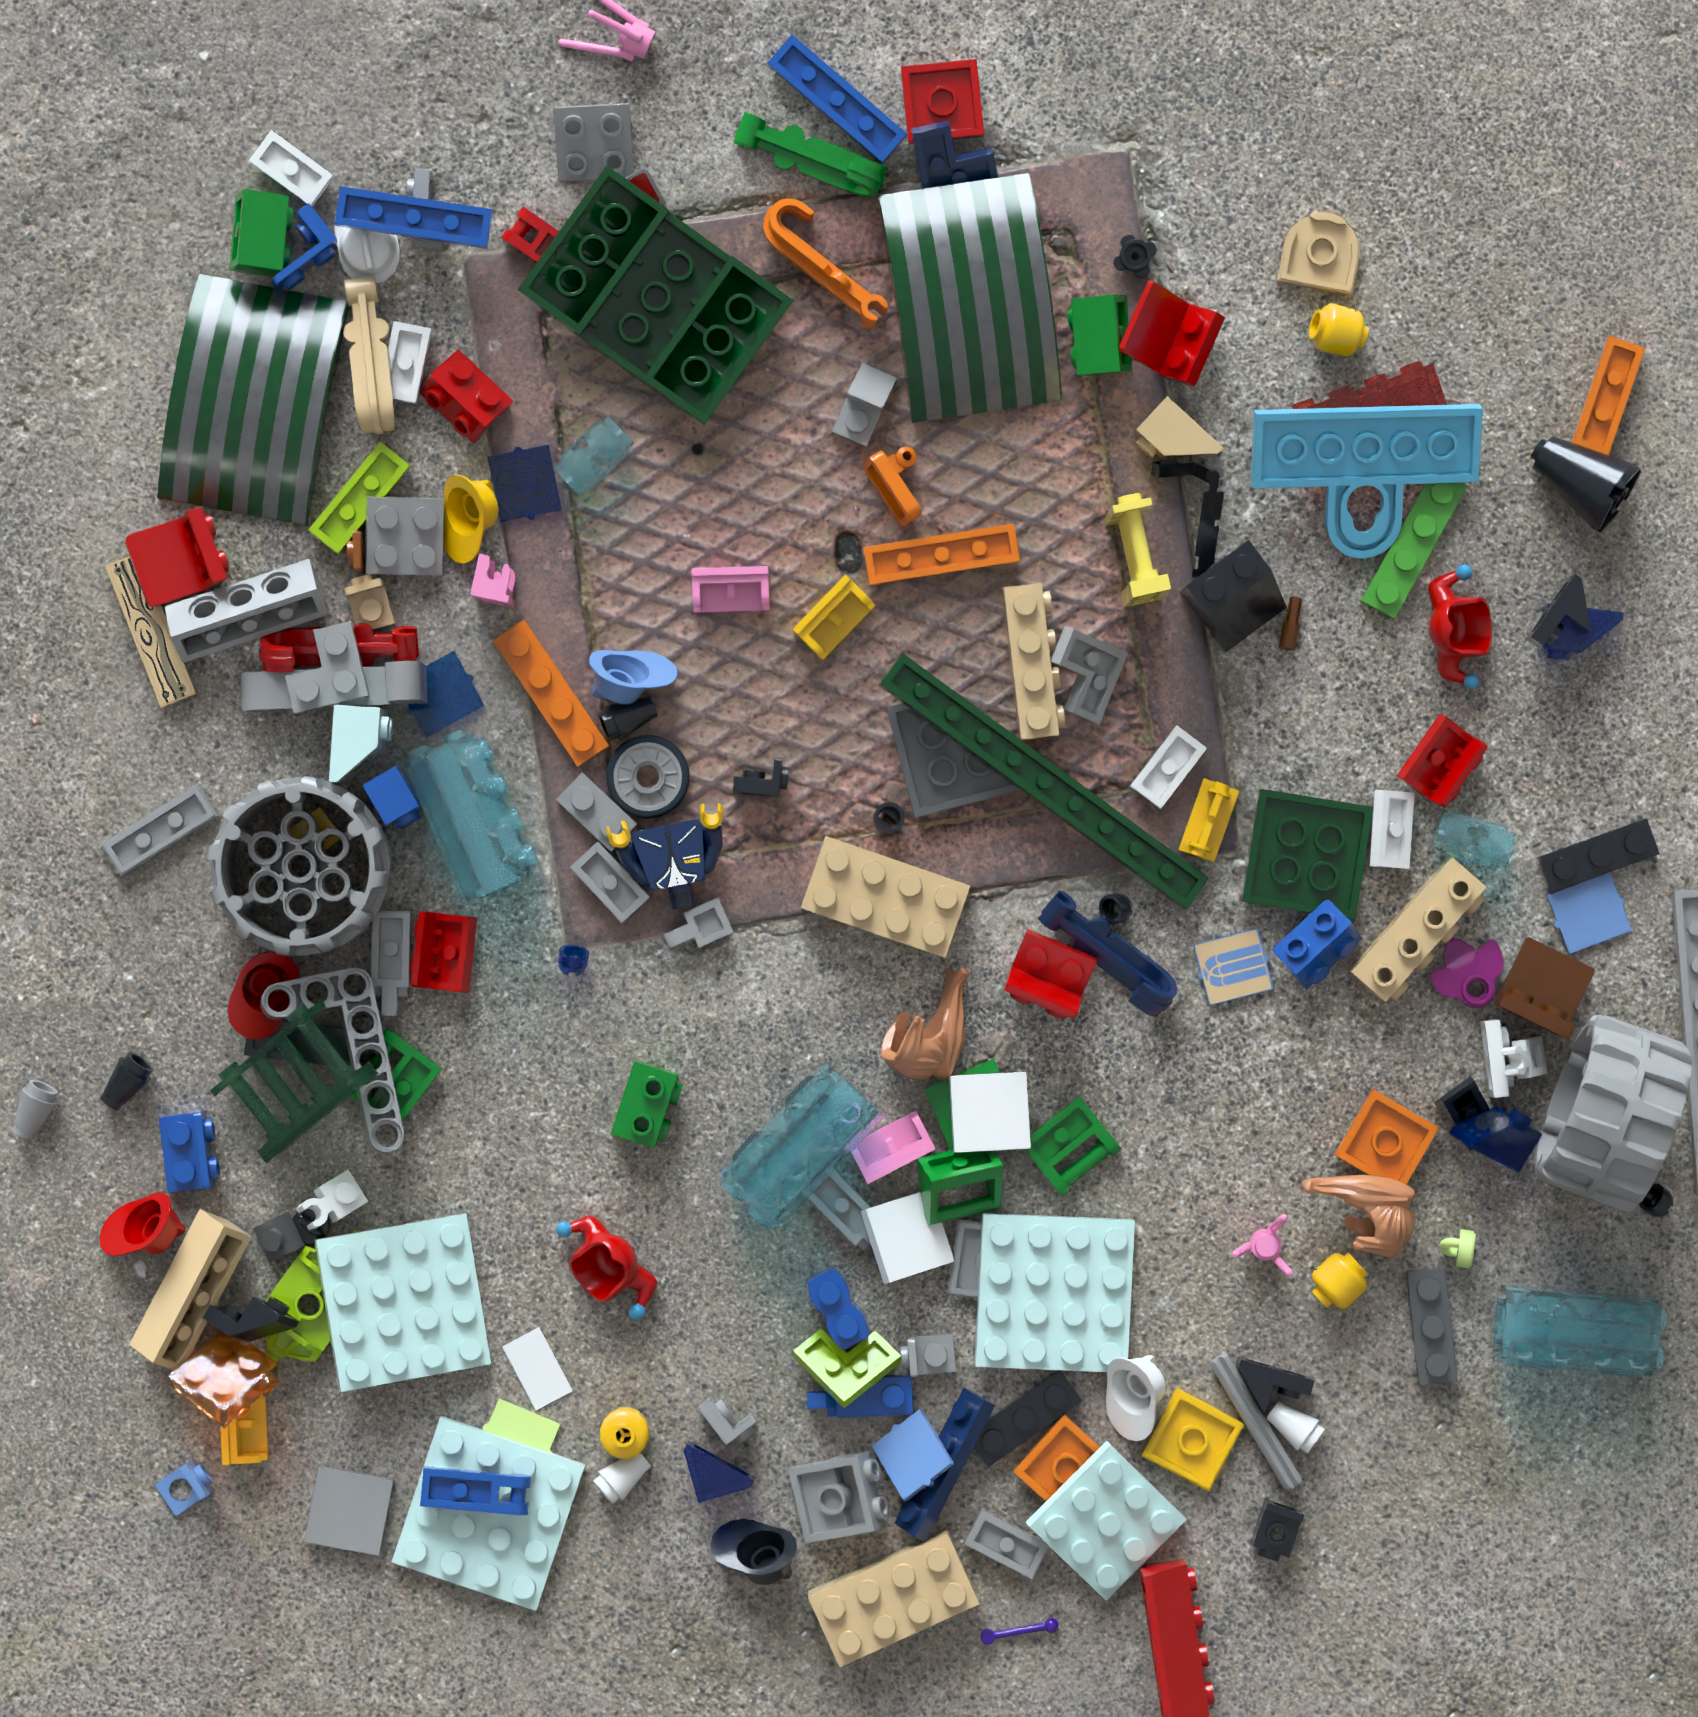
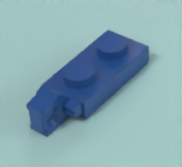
(887, 1397)

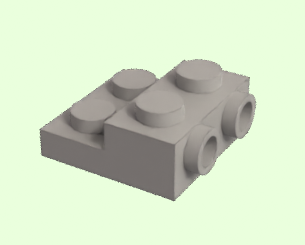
(838, 1497)

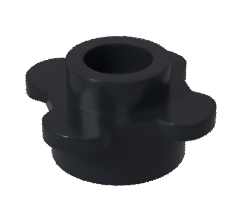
(1144, 250)

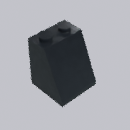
(1235, 596)

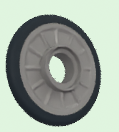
(623, 771)

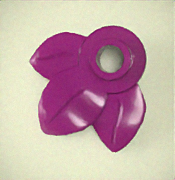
(1467, 966)

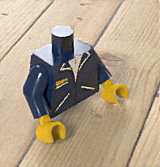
(672, 854)

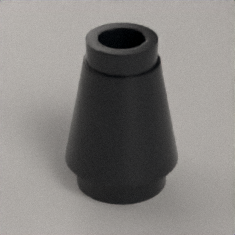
(623, 719)
(126, 1080)

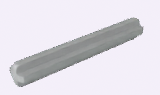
(1255, 1422)

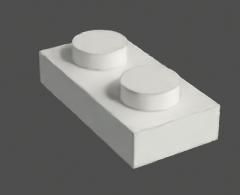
(291, 168)
(407, 360)
(1168, 767)
(1392, 829)
(1494, 1040)

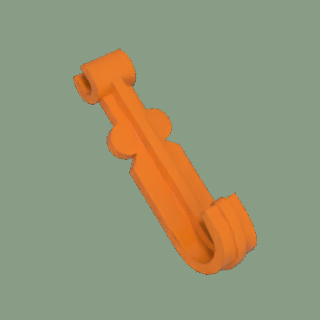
(816, 265)

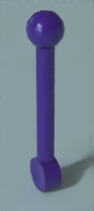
(988, 1635)

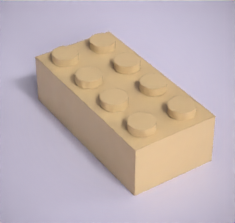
(885, 896)
(893, 1598)

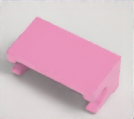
(492, 585)
(730, 589)
(892, 1147)

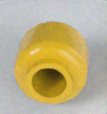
(1338, 330)
(1339, 1281)
(629, 1419)

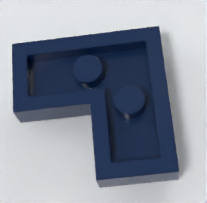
(938, 161)

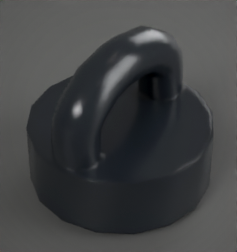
(308, 1236)

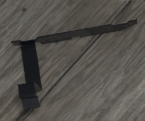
(1210, 509)

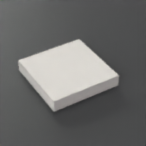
(989, 1112)
(904, 1240)

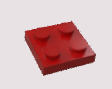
(943, 94)

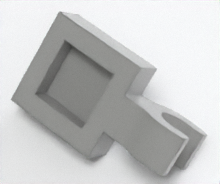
(703, 924)

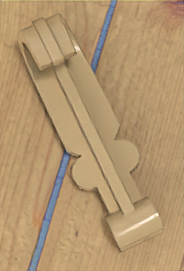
(369, 358)

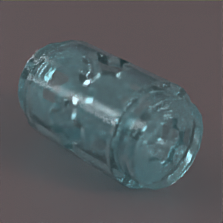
(579, 466)
(1492, 845)

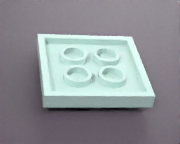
(1106, 1520)

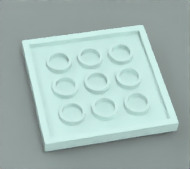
(1053, 1292)
(402, 1302)
(486, 1550)

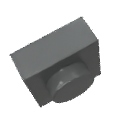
(278, 1236)

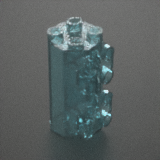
(470, 815)
(799, 1146)
(1579, 1331)

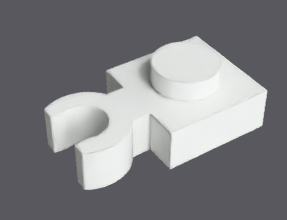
(1526, 1058)
(334, 1199)

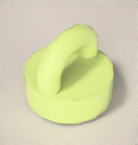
(1460, 1247)

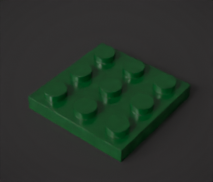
(1306, 852)

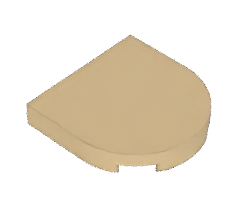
(1320, 254)

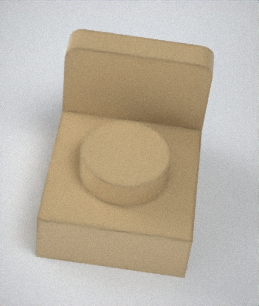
(370, 602)

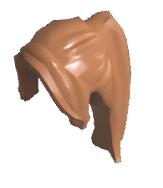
(935, 1047)
(1384, 1201)

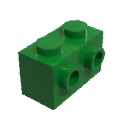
(260, 233)
(1098, 331)
(646, 1104)

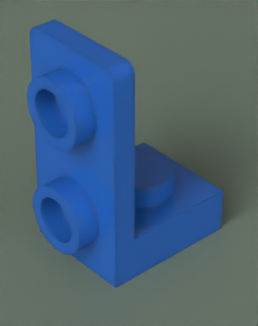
(312, 230)

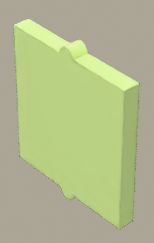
(522, 1426)

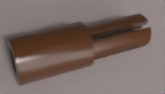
(1290, 626)

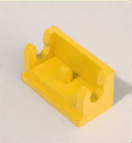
(834, 617)
(246, 1439)

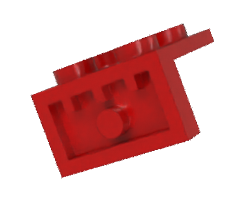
(1170, 335)
(1049, 975)

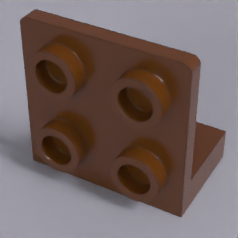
(1544, 987)

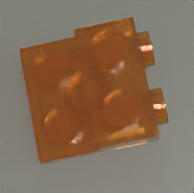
(225, 1378)

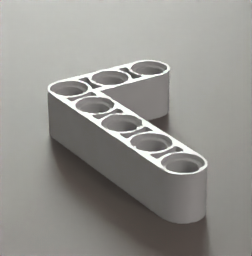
(388, 685)
(356, 1042)

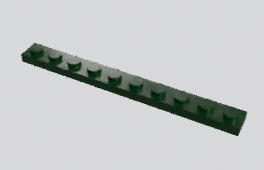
(1043, 781)

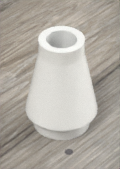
(1298, 1428)
(621, 1477)

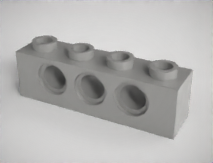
(245, 610)

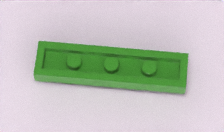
(1412, 547)

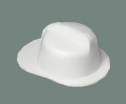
(367, 253)
(1134, 1395)

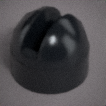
(892, 812)
(1107, 910)
(1664, 1201)

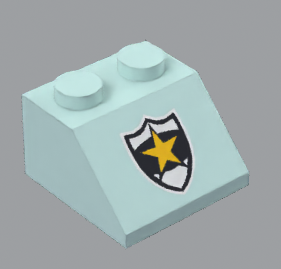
(357, 739)

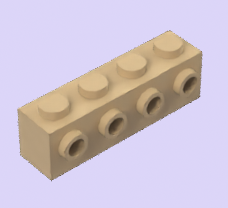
(1031, 663)
(1417, 930)
(188, 1289)

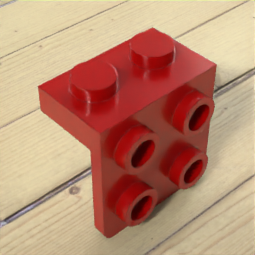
(177, 558)

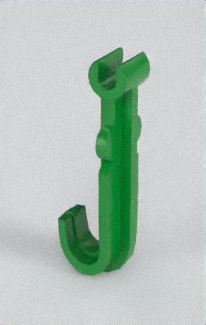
(813, 157)

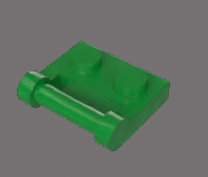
(410, 1076)
(1063, 1135)

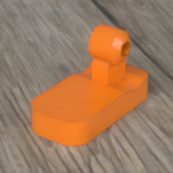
(885, 477)

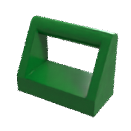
(954, 1170)

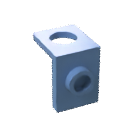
(198, 1479)

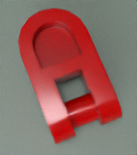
(525, 221)

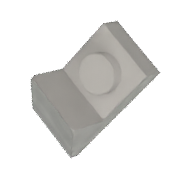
(864, 405)

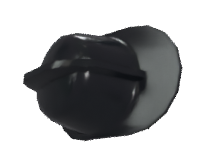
(754, 1549)

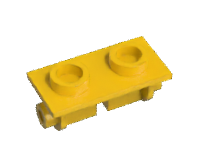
(1208, 820)

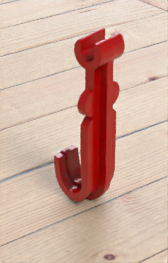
(298, 647)

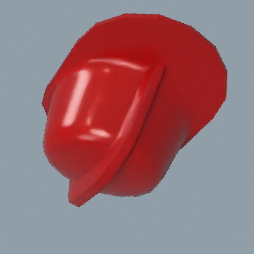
(252, 981)
(141, 1226)

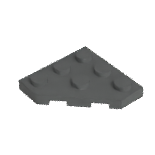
(939, 769)

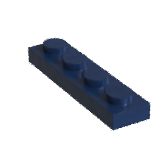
(959, 1438)

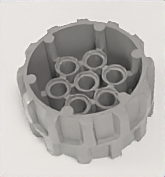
(299, 792)
(1613, 1113)

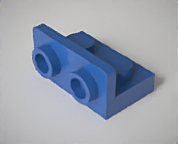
(188, 1151)

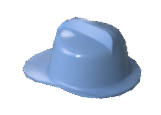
(626, 674)

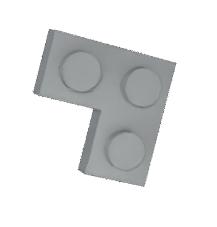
(1096, 671)
(338, 679)

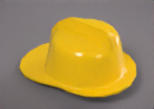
(468, 512)

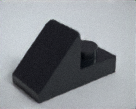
(1567, 605)
(1462, 1102)
(1262, 1377)

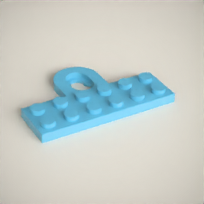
(1365, 448)

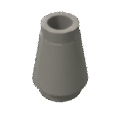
(34, 1107)

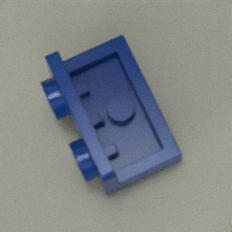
(1318, 944)

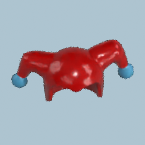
(1458, 626)
(607, 1265)

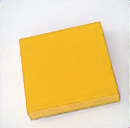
(1192, 1439)

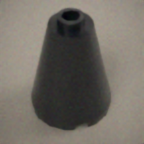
(1586, 479)

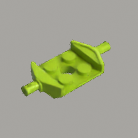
(312, 1332)

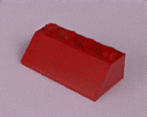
(1174, 1639)

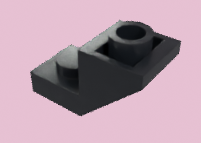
(257, 1321)

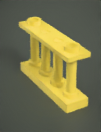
(1144, 582)

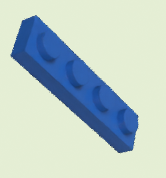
(837, 99)
(413, 217)

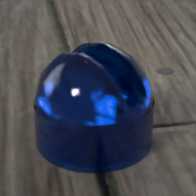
(573, 959)

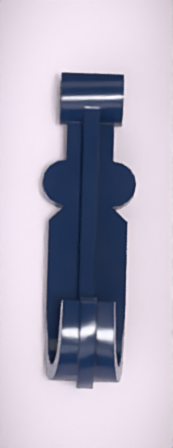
(1150, 983)

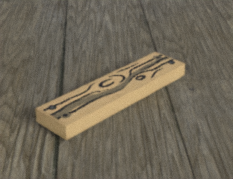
(152, 637)

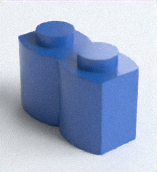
(843, 1316)

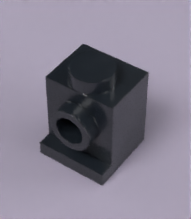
(1272, 1516)

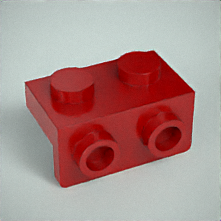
(465, 396)
(1442, 761)
(443, 951)

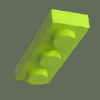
(347, 510)

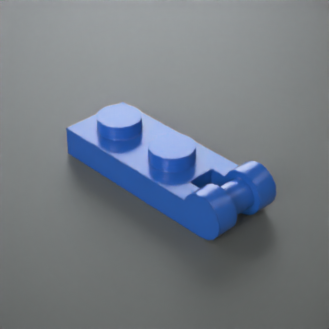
(473, 1490)

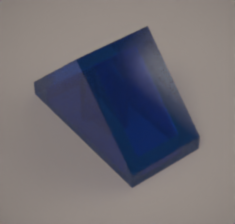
(713, 1475)

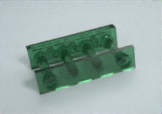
(324, 1097)

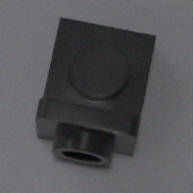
(755, 783)

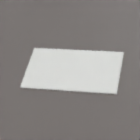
(537, 1368)

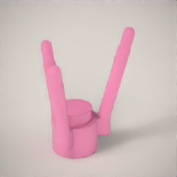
(634, 36)
(1266, 1245)

